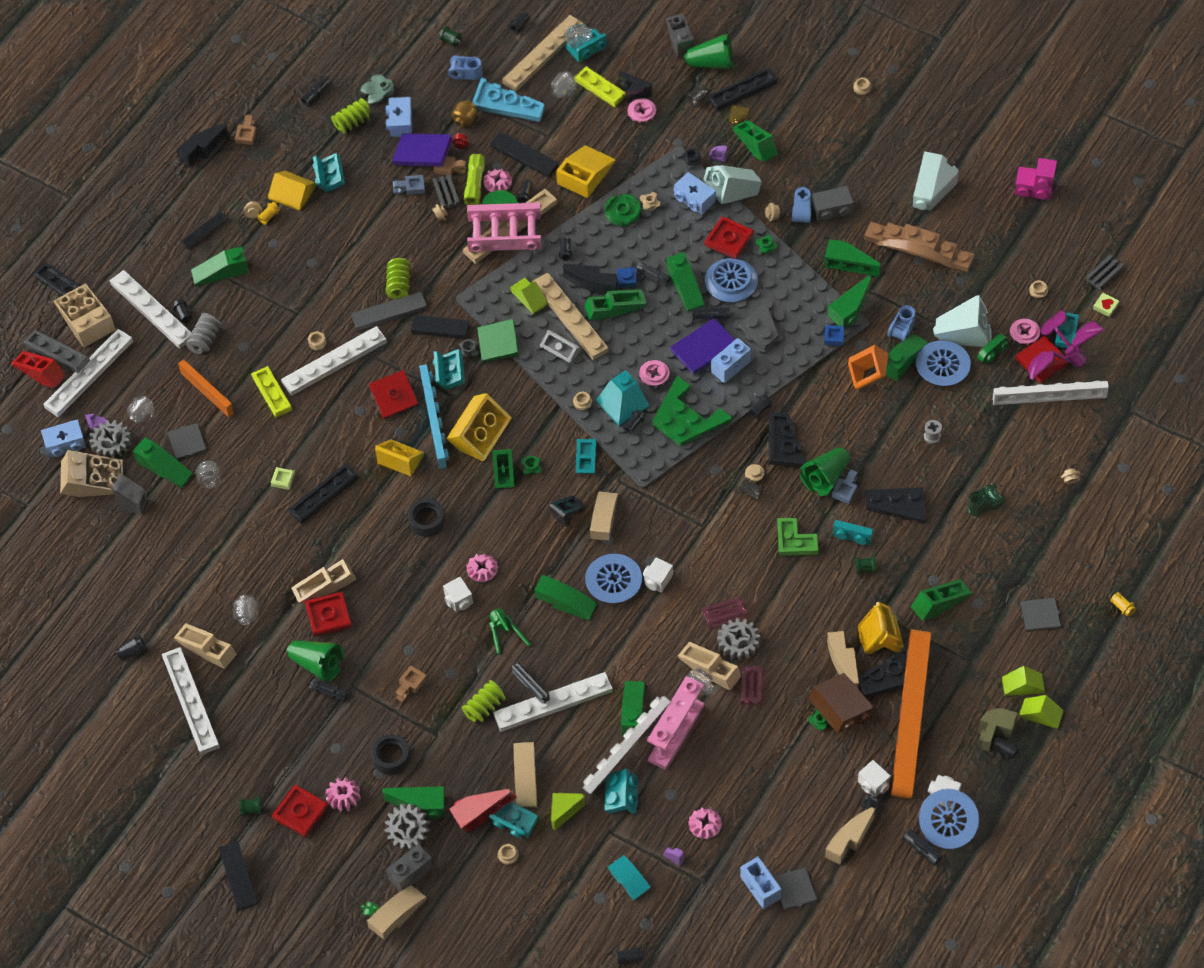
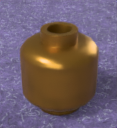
(464, 113)

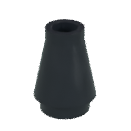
(132, 647)

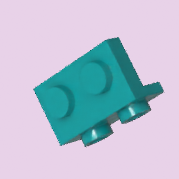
(597, 43)
(328, 172)
(449, 369)
(621, 791)
(516, 819)

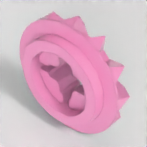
(645, 105)
(503, 184)
(1025, 325)
(650, 368)
(483, 574)
(709, 830)

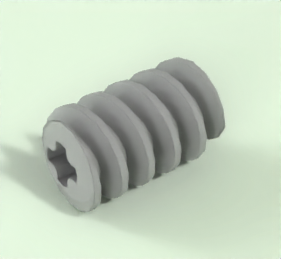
(203, 334)

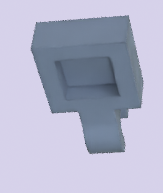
(411, 185)
(846, 488)

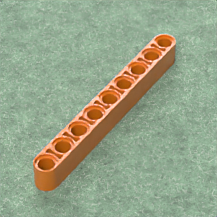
(910, 714)

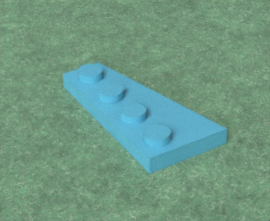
(500, 101)

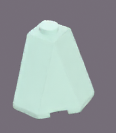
(934, 181)
(732, 183)
(965, 324)

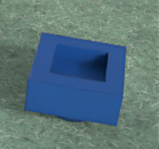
(626, 277)
(834, 335)

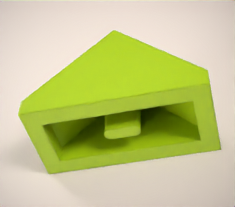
(1023, 682)
(1042, 711)
(564, 807)

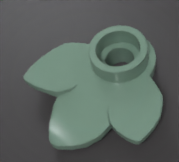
(377, 88)

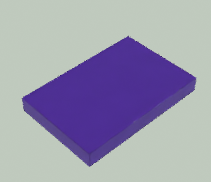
(422, 149)
(702, 346)

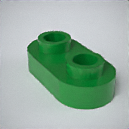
(990, 351)

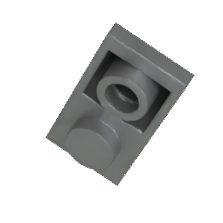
(679, 34)
(129, 495)

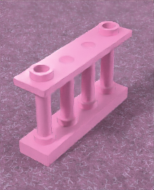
(504, 212)
(675, 723)

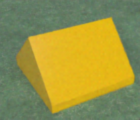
(290, 189)
(398, 456)

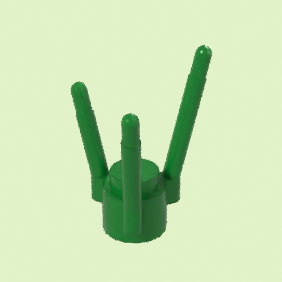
(501, 621)

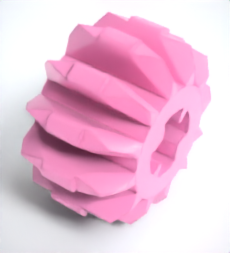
(343, 794)

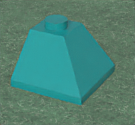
(621, 398)

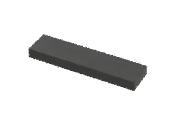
(389, 311)
(56, 350)

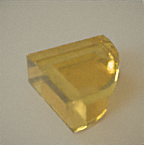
(738, 113)

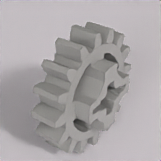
(110, 439)
(738, 631)
(408, 834)

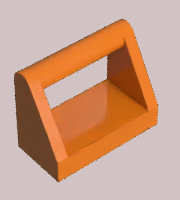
(865, 360)

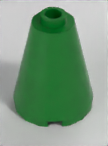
(711, 54)
(824, 471)
(317, 657)

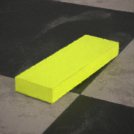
(600, 87)
(271, 392)

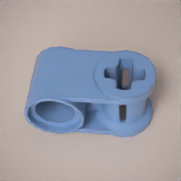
(466, 68)
(801, 210)
(902, 326)

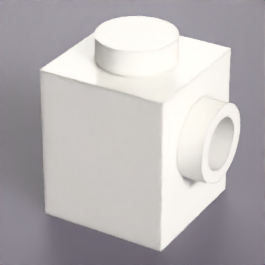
(658, 575)
(457, 595)
(874, 779)
(944, 782)

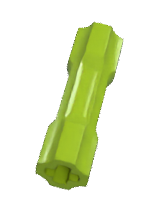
(475, 172)

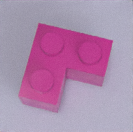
(1036, 182)

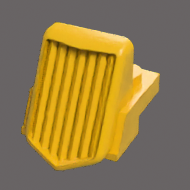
(880, 630)

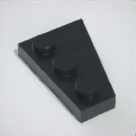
(783, 442)
(899, 501)
(885, 677)

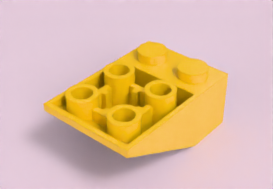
(584, 170)

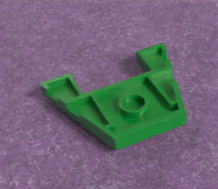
(680, 421)

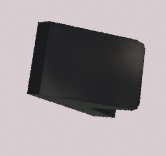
(635, 87)
(566, 508)

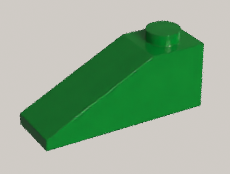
(756, 140)
(848, 258)
(220, 267)
(684, 281)
(847, 307)
(903, 356)
(161, 463)
(939, 599)
(632, 704)
(429, 799)

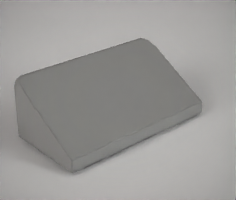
(560, 346)

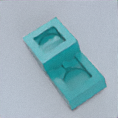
(586, 456)
(629, 877)

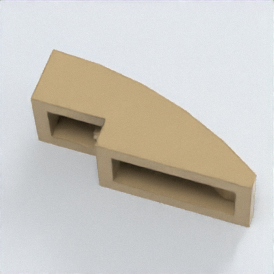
(603, 516)
(324, 582)
(205, 645)
(842, 658)
(723, 672)
(525, 774)
(849, 836)
(395, 911)

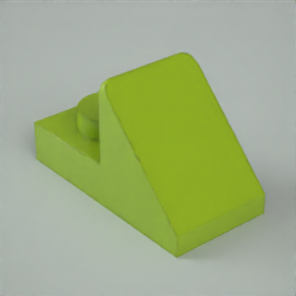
(529, 295)

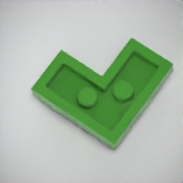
(793, 543)

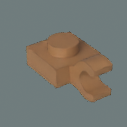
(246, 133)
(450, 166)
(410, 680)

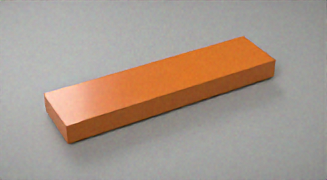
(206, 388)

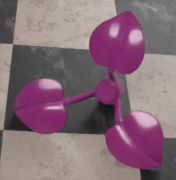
(1073, 353)

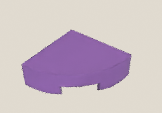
(719, 153)
(93, 421)
(675, 855)

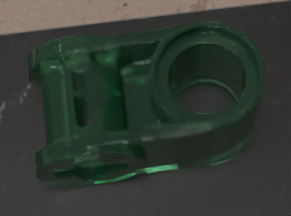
(987, 499)

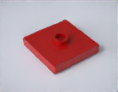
(729, 237)
(1028, 354)
(393, 394)
(328, 614)
(300, 811)

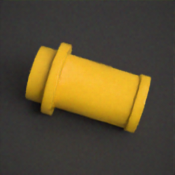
(268, 213)
(1124, 605)

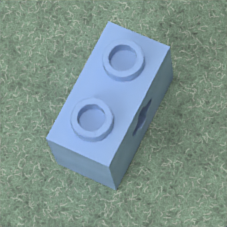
(400, 116)
(694, 193)
(731, 360)
(63, 438)
(760, 882)

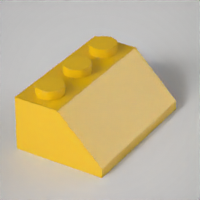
(479, 427)

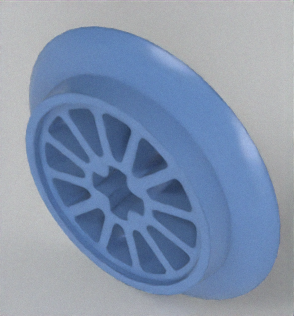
(746, 286)
(943, 347)
(610, 561)
(932, 833)

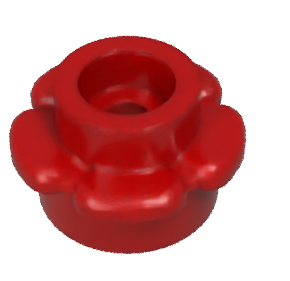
(460, 141)

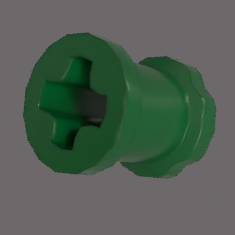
(451, 36)
(865, 565)
(250, 806)

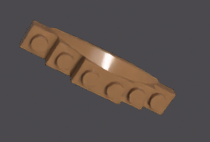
(919, 243)

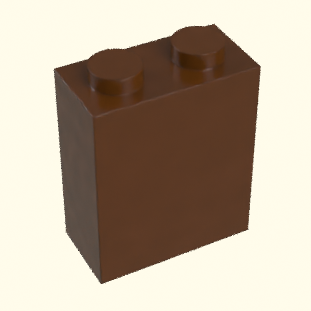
(841, 703)

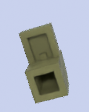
(996, 722)

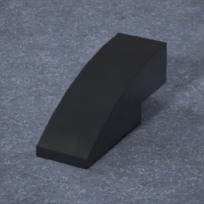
(202, 144)
(590, 278)
(238, 875)

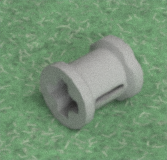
(932, 432)

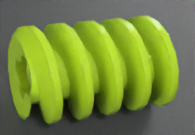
(351, 115)
(398, 278)
(483, 701)

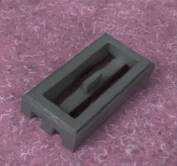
(442, 181)
(1101, 266)

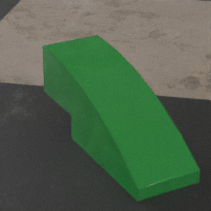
(614, 304)
(564, 598)

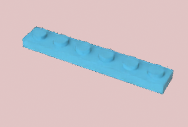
(436, 423)

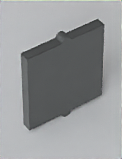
(186, 441)
(1040, 614)
(795, 889)

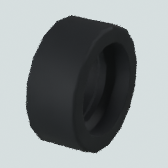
(422, 505)
(390, 740)

